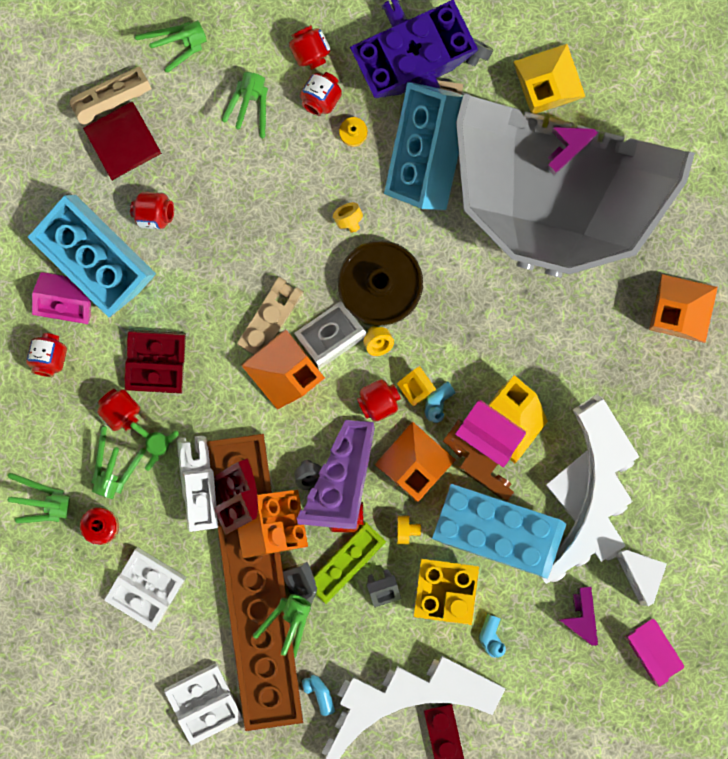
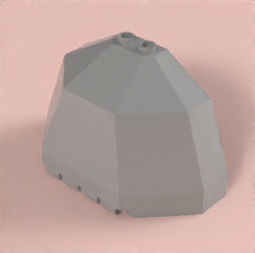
(569, 222)

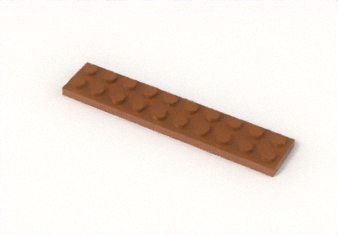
(253, 592)

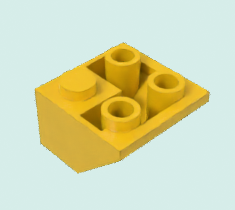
(549, 79)
(523, 408)
(446, 591)

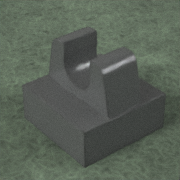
(383, 590)

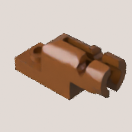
(478, 465)

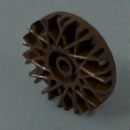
(380, 261)

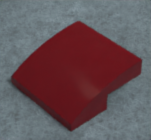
(122, 140)
(155, 361)
(238, 496)

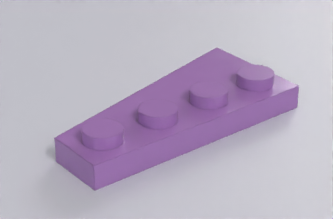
(340, 487)

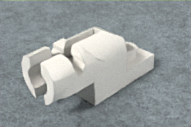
(197, 485)

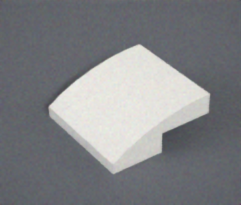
(571, 486)
(145, 588)
(203, 704)

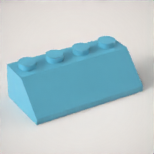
(425, 148)
(91, 255)

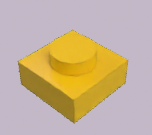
(416, 386)

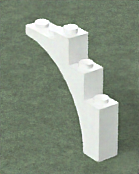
(607, 453)
(447, 685)

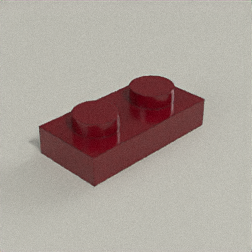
(443, 732)

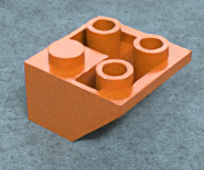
(683, 308)
(283, 370)
(415, 462)
(275, 526)

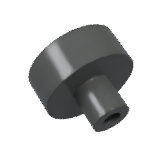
(484, 52)
(307, 475)

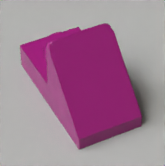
(575, 140)
(585, 624)

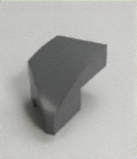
(300, 581)

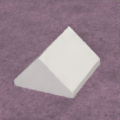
(330, 335)
(643, 575)

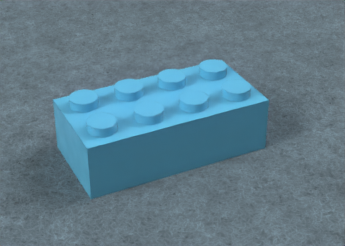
(499, 531)

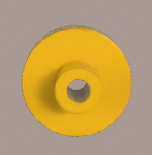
(356, 137)
(348, 216)
(378, 341)
(405, 529)

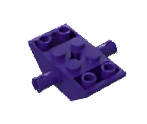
(437, 35)

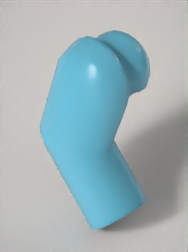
(435, 402)
(489, 638)
(322, 694)

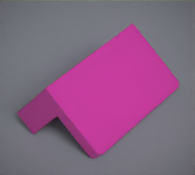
(60, 299)
(491, 433)
(654, 652)

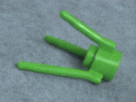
(189, 33)
(250, 89)
(156, 443)
(105, 482)
(55, 505)
(295, 612)

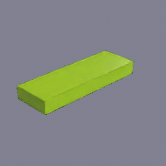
(347, 562)

